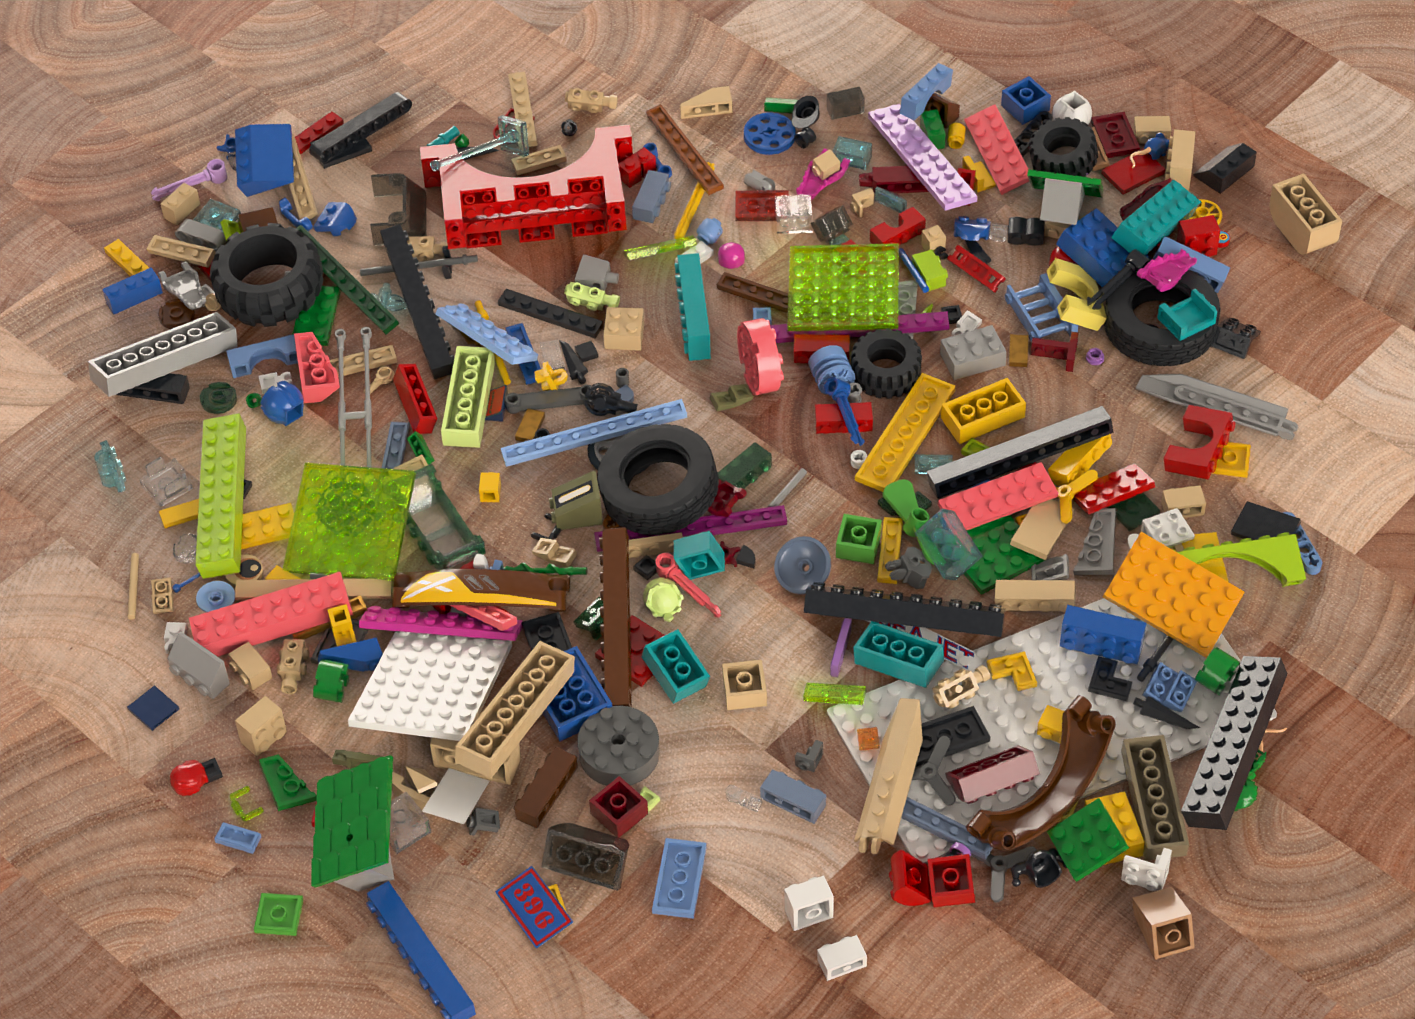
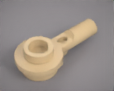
(384, 376)

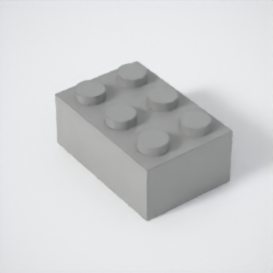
(973, 352)

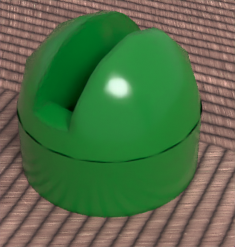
(462, 141)
(249, 400)

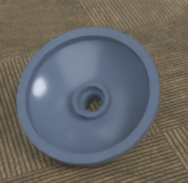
(794, 557)

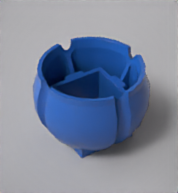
(283, 403)

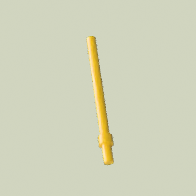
(500, 363)

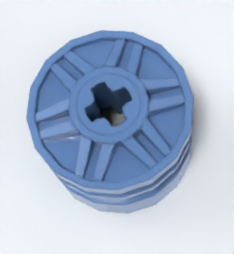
(830, 362)

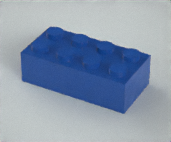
(1102, 634)

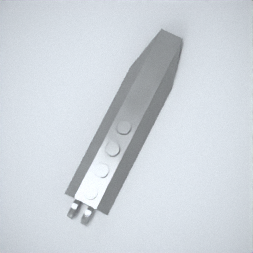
(1244, 408)

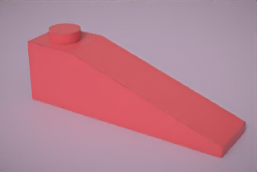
(316, 372)

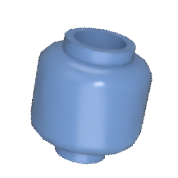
(709, 231)

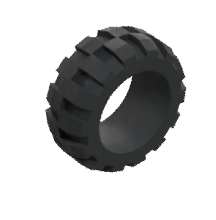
(262, 248)

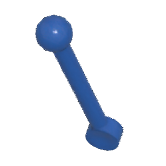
(177, 587)

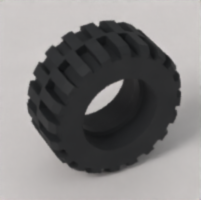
(1061, 134)
(886, 345)

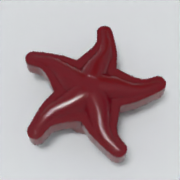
(729, 554)

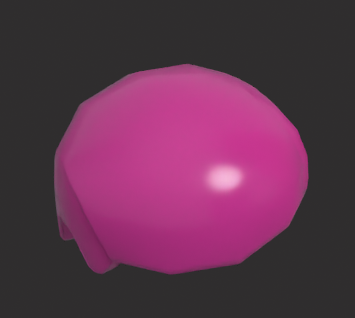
(731, 255)

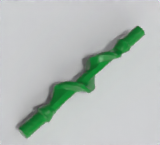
(550, 569)

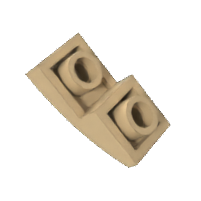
(162, 595)

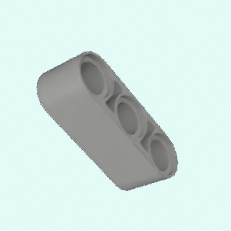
(200, 234)

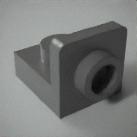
(811, 759)
(483, 820)

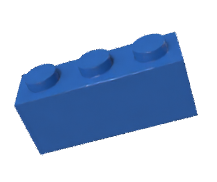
(132, 291)

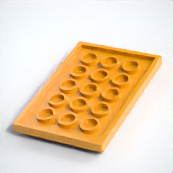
(1173, 594)

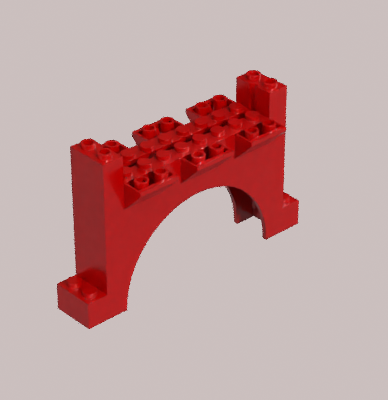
(485, 204)

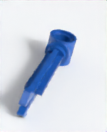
(840, 391)

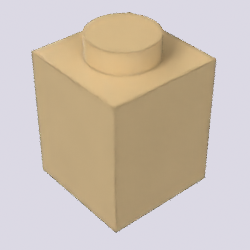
(825, 165)
(933, 238)

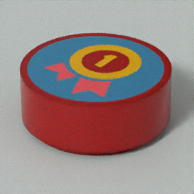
(1224, 239)

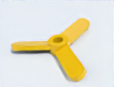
(1067, 493)

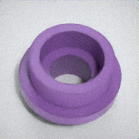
(1095, 356)

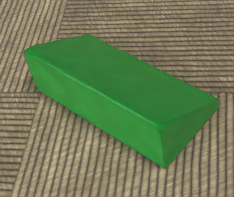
(779, 105)

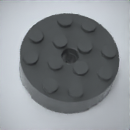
(618, 744)

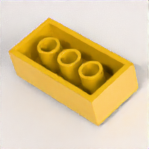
(983, 410)

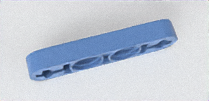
(1304, 542)

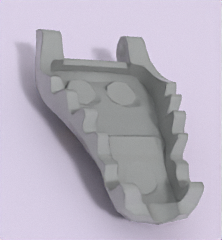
(185, 286)

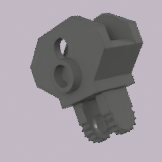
(909, 568)

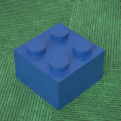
(1025, 100)

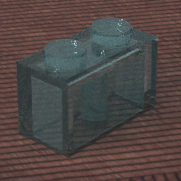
(856, 151)

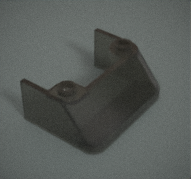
(414, 212)

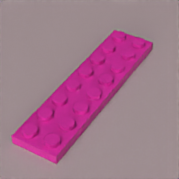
(434, 623)

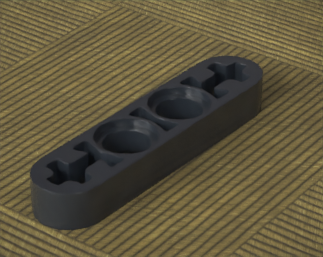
(1027, 132)

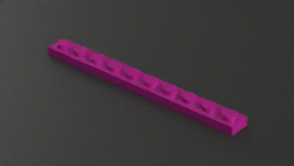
(906, 323)
(718, 525)

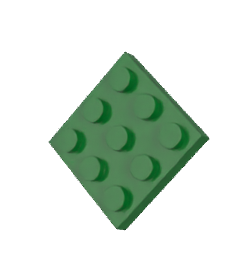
(1087, 839)

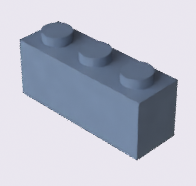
(651, 196)
(793, 796)

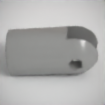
(759, 181)

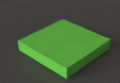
(278, 914)

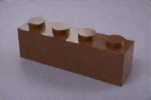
(545, 787)

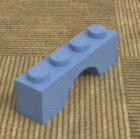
(915, 100)
(245, 358)

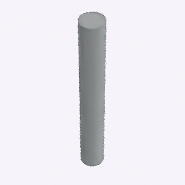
(788, 488)

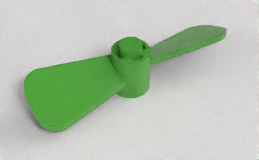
(903, 500)

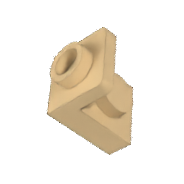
(862, 200)

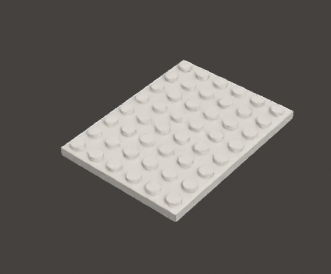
(430, 685)

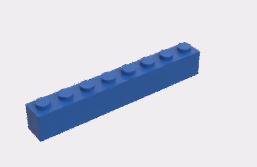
(420, 953)

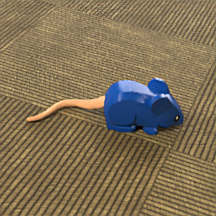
(1154, 146)

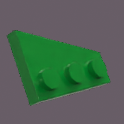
(284, 785)

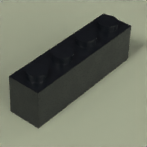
(167, 388)

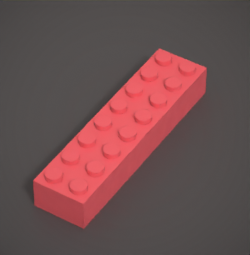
(270, 615)

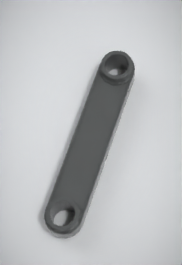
(545, 399)

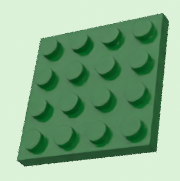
(999, 558)

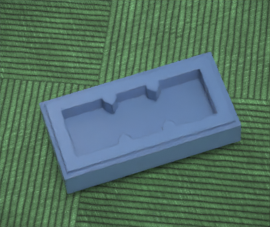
(237, 837)

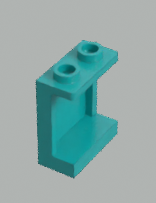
(1188, 315)

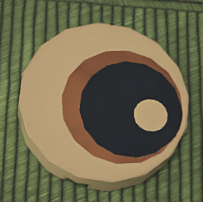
(250, 569)

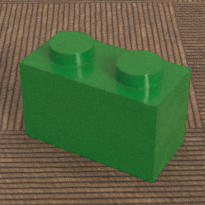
(933, 128)

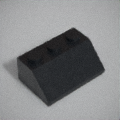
(1227, 167)

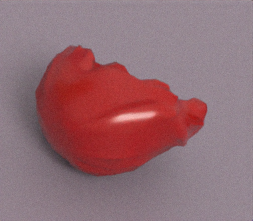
(188, 778)

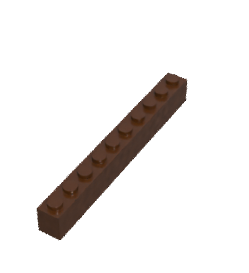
(616, 616)

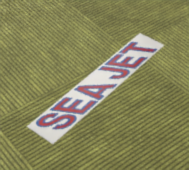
(951, 649)

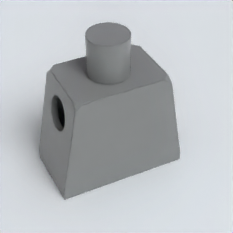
(595, 273)

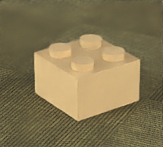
(624, 328)
(744, 684)
(261, 726)

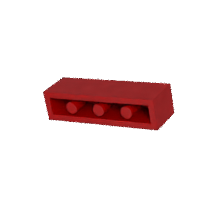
(415, 398)

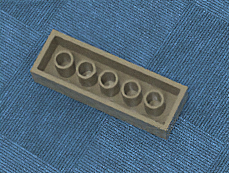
(1154, 796)

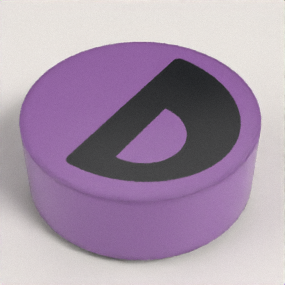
(959, 849)

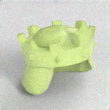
(663, 598)

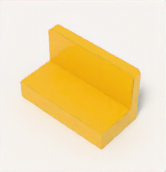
(982, 179)

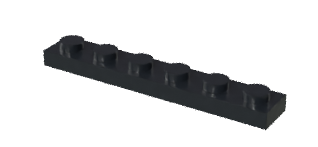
(550, 313)

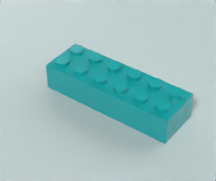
(1156, 218)
(692, 307)

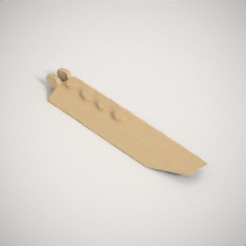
(891, 777)

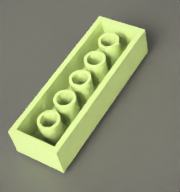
(468, 397)

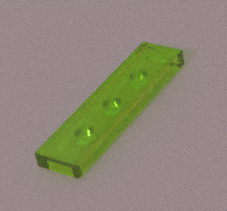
(660, 247)

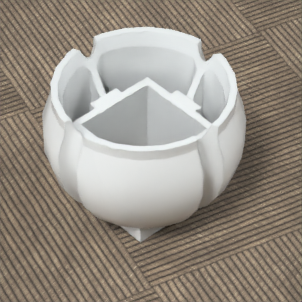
(1072, 106)

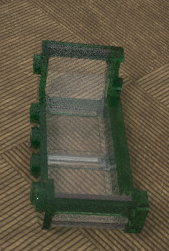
(438, 524)

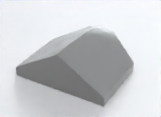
(1052, 569)

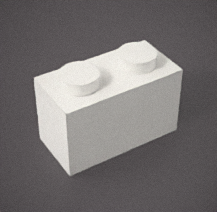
(841, 957)

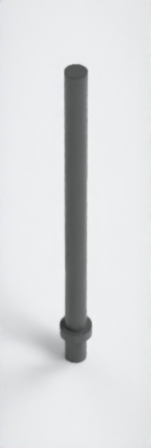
(423, 264)

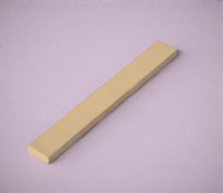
(355, 587)

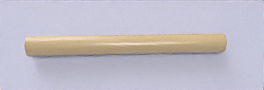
(133, 586)

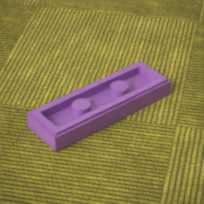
(840, 647)

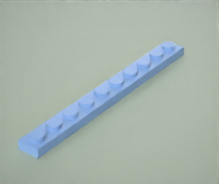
(593, 432)

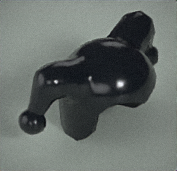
(1040, 867)

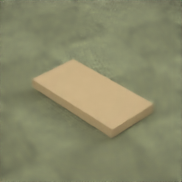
(1040, 529)

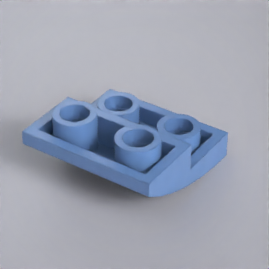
(1170, 687)

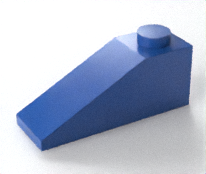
(359, 655)

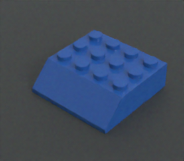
(1093, 248)

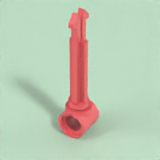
(674, 573)

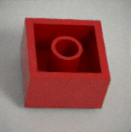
(1200, 234)
(951, 880)

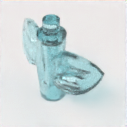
(388, 300)

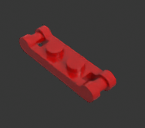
(976, 268)

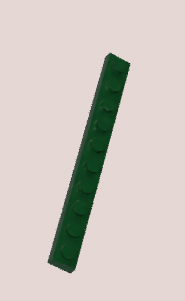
(353, 288)

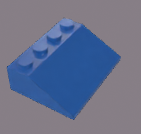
(263, 157)
(576, 700)

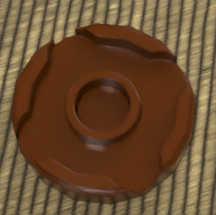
(175, 314)

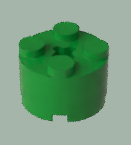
(1217, 670)
(330, 680)

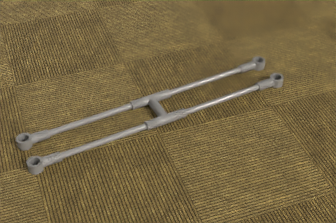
(367, 413)

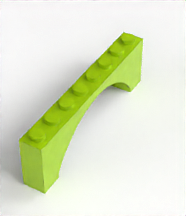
(1276, 554)

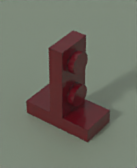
(1057, 349)

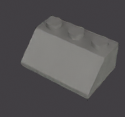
(198, 666)

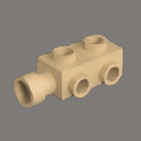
(586, 102)
(425, 247)
(295, 653)
(956, 692)

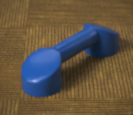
(661, 168)
(285, 208)

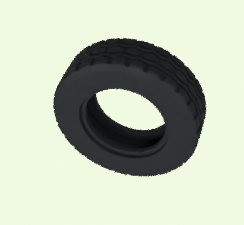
(1154, 344)
(666, 511)

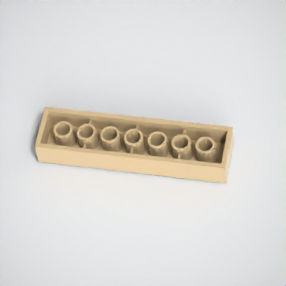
(514, 709)

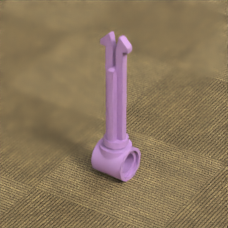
(214, 172)

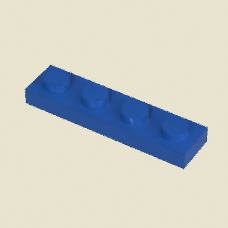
(528, 369)

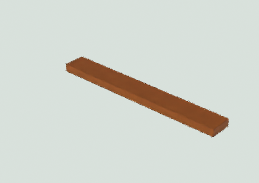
(685, 149)

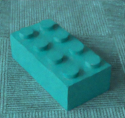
(898, 654)

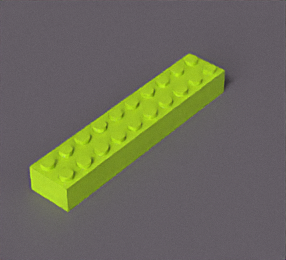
(221, 496)

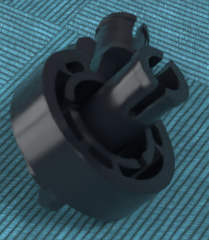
(606, 402)

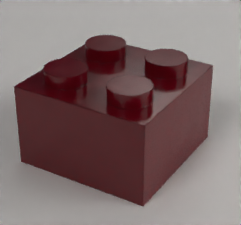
(618, 807)

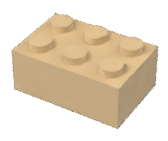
(1180, 157)

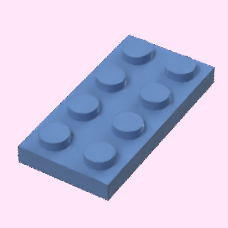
(679, 878)

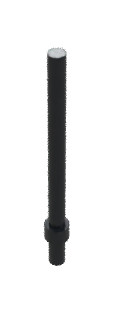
(1151, 663)

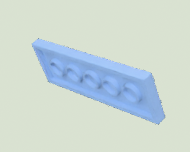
(487, 334)

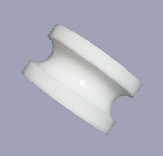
(858, 454)

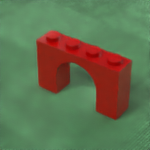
(1201, 461)

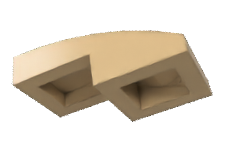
(551, 551)

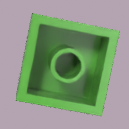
(858, 538)

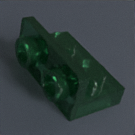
(591, 619)

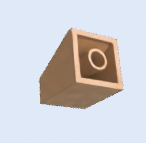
(1164, 922)

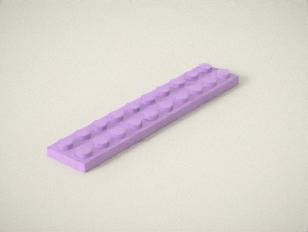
(922, 157)

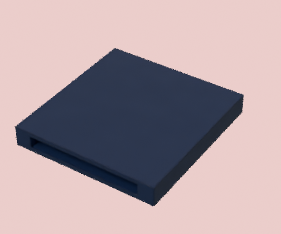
(153, 708)

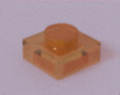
(868, 738)

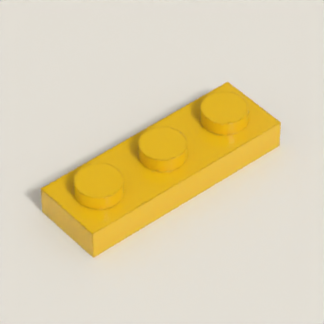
(125, 258)

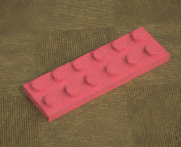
(998, 149)
(1001, 496)

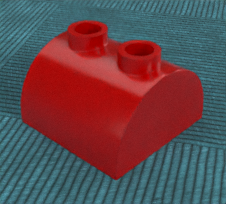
(909, 880)

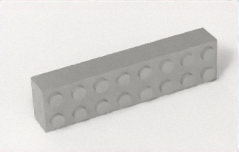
(162, 354)

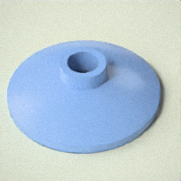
(213, 591)

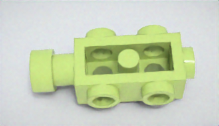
(586, 298)

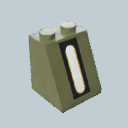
(577, 503)

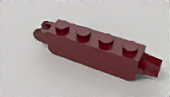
(892, 178)

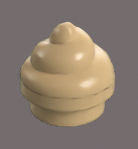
(211, 302)

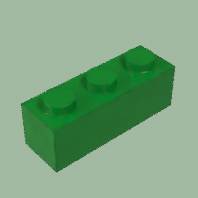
(420, 447)

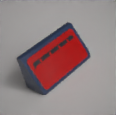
(496, 404)

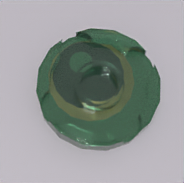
(218, 398)

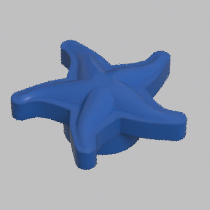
(229, 145)

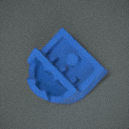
(335, 218)
(971, 229)

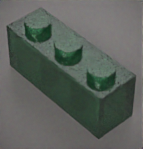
(747, 466)

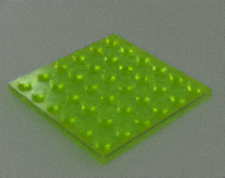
(843, 287)
(349, 521)

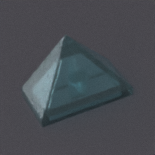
(890, 199)

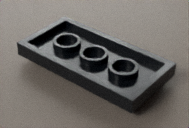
(961, 727)

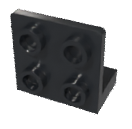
(1234, 337)

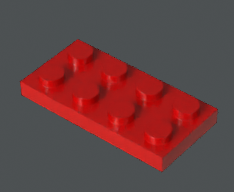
(1113, 488)

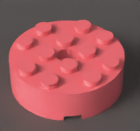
(760, 356)

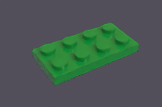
(320, 316)

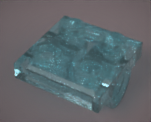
(109, 467)

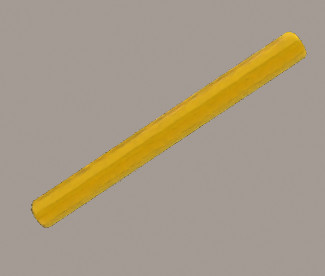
(690, 209)

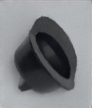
(805, 112)

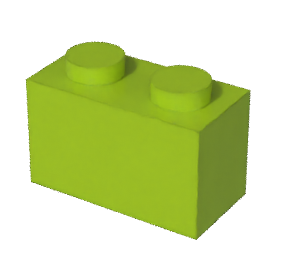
(930, 269)

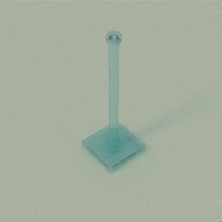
(512, 139)

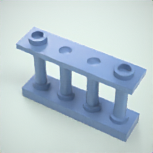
(1052, 299)

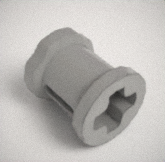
(854, 396)

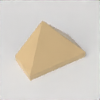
(419, 779)

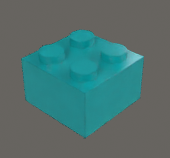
(699, 555)

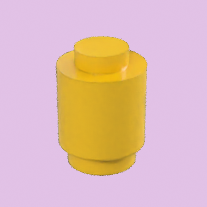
(956, 135)

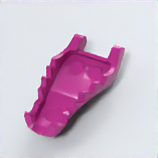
(813, 185)
(1167, 270)

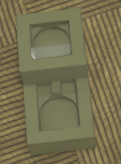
(732, 398)

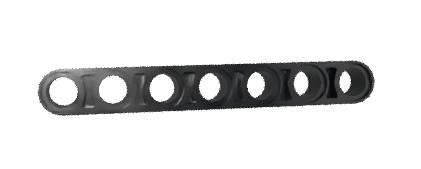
(360, 127)

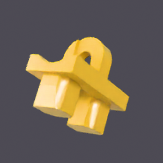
(548, 377)

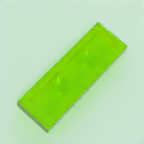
(834, 693)

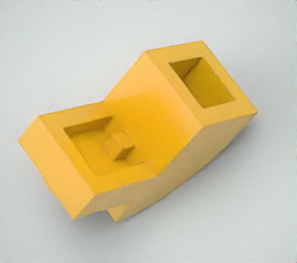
(341, 625)

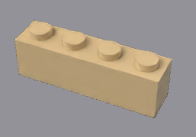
(1035, 595)

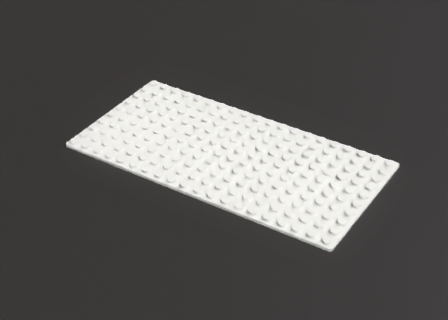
(1014, 717)

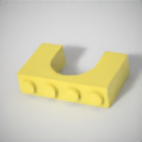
(1080, 282)

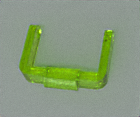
(238, 809)

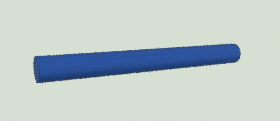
(920, 281)

